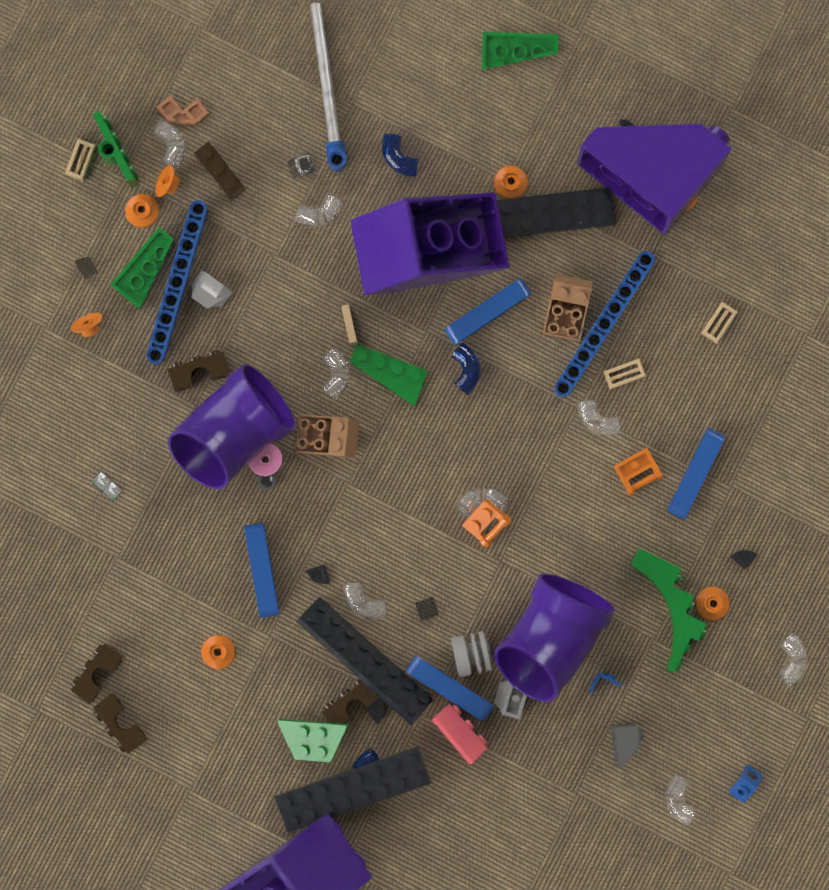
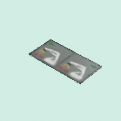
(106, 485)

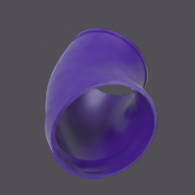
(231, 428)
(552, 636)

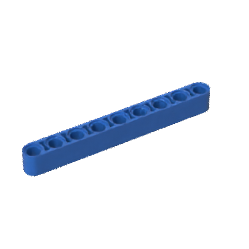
(175, 273)
(606, 315)

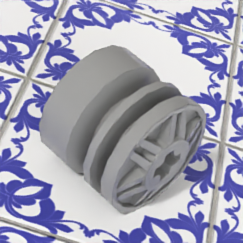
(471, 653)

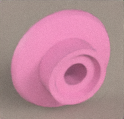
(269, 468)

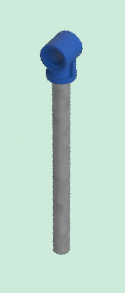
(335, 147)

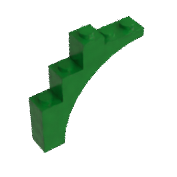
(684, 626)

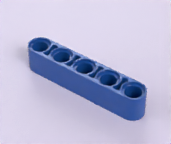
(487, 311)
(696, 473)
(261, 570)
(449, 688)

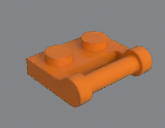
(635, 465)
(482, 518)

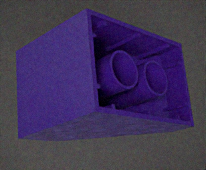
(655, 166)
(429, 242)
(308, 861)

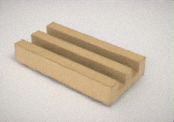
(89, 157)
(349, 324)
(710, 336)
(639, 368)

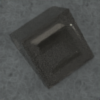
(301, 166)
(86, 267)
(426, 608)

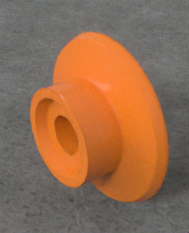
(166, 182)
(510, 191)
(146, 218)
(88, 324)
(703, 603)
(227, 652)

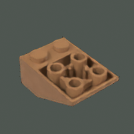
(567, 307)
(327, 436)

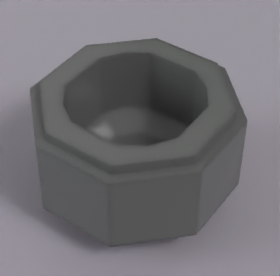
(266, 482)

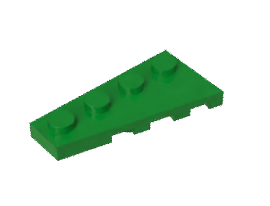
(511, 48)
(139, 274)
(392, 373)

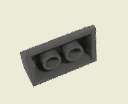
(625, 742)

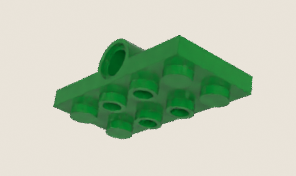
(112, 143)

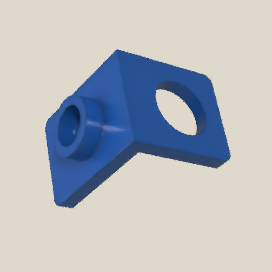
(607, 676)
(745, 785)

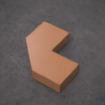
(190, 115)

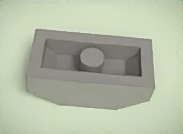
(209, 291)
(509, 700)

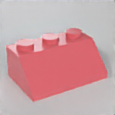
(460, 733)

